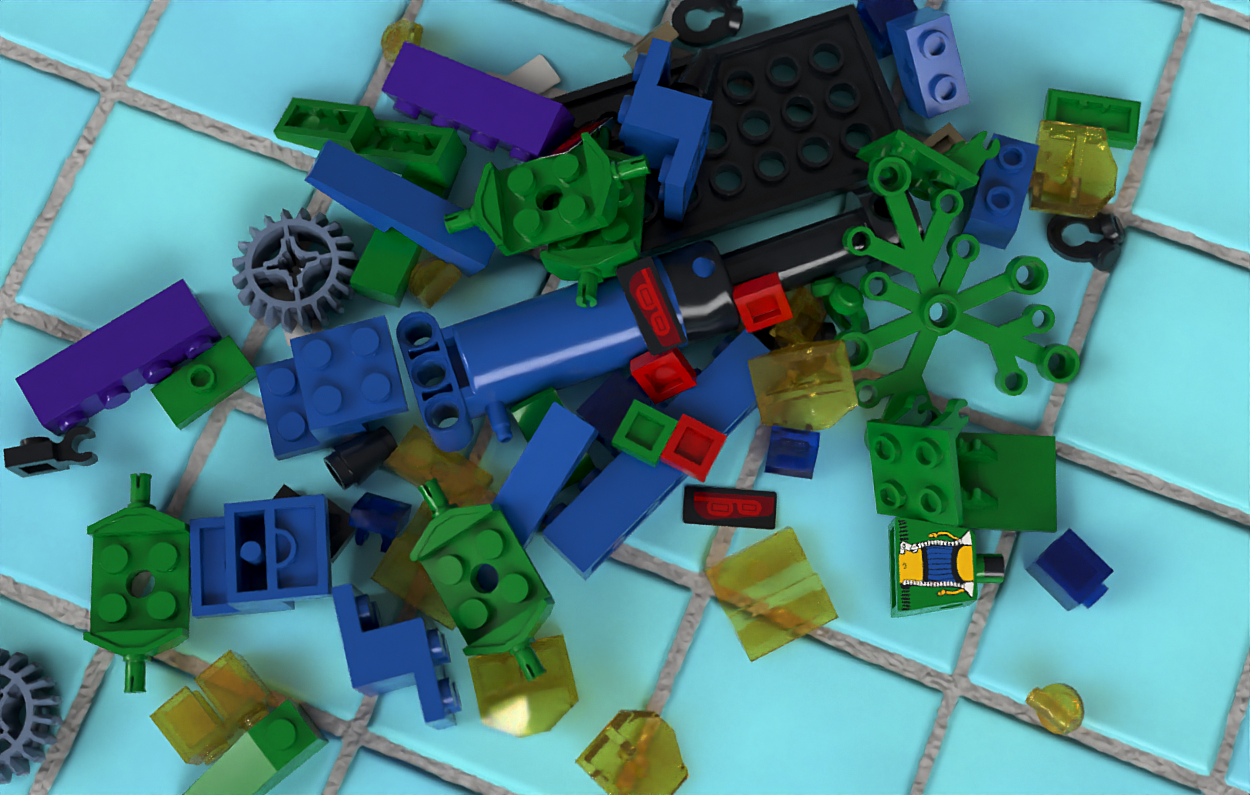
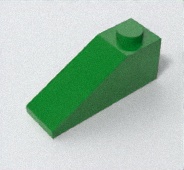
(264, 754)

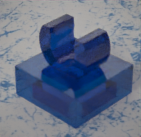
(792, 452)
(379, 516)

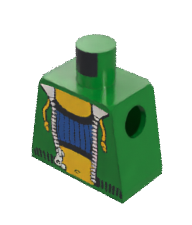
(936, 567)

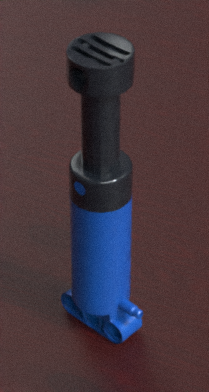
(557, 344)

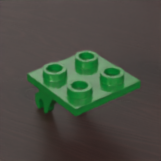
(929, 168)
(918, 464)
(1007, 482)

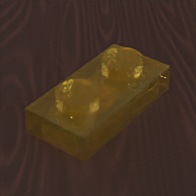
(420, 461)

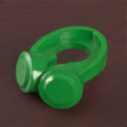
(842, 300)

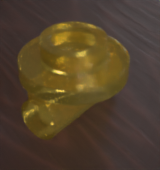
(396, 34)
(432, 280)
(1057, 707)

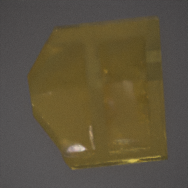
(1072, 170)
(804, 385)
(521, 706)
(635, 756)

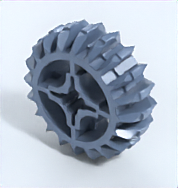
(260, 273)
(28, 689)

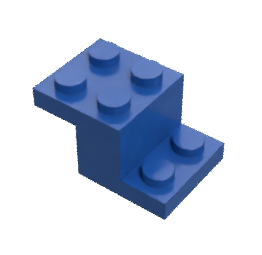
(666, 127)
(331, 387)
(260, 556)
(396, 656)

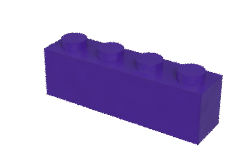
(475, 104)
(119, 359)

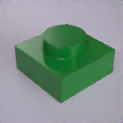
(644, 433)

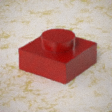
(762, 302)
(663, 374)
(693, 448)

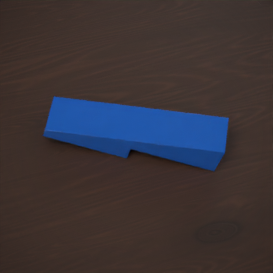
(395, 202)
(540, 476)

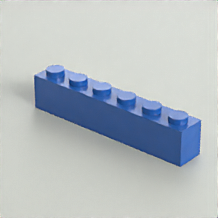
(629, 490)

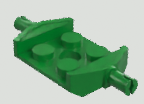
(512, 198)
(601, 251)
(123, 547)
(452, 554)

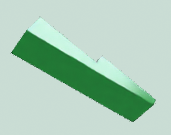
(400, 147)
(390, 258)

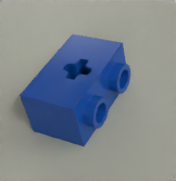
(928, 62)
(1000, 193)

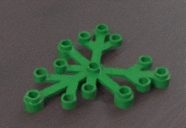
(918, 259)

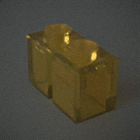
(194, 725)

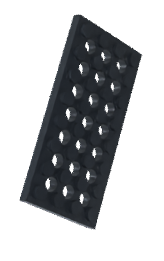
(801, 181)

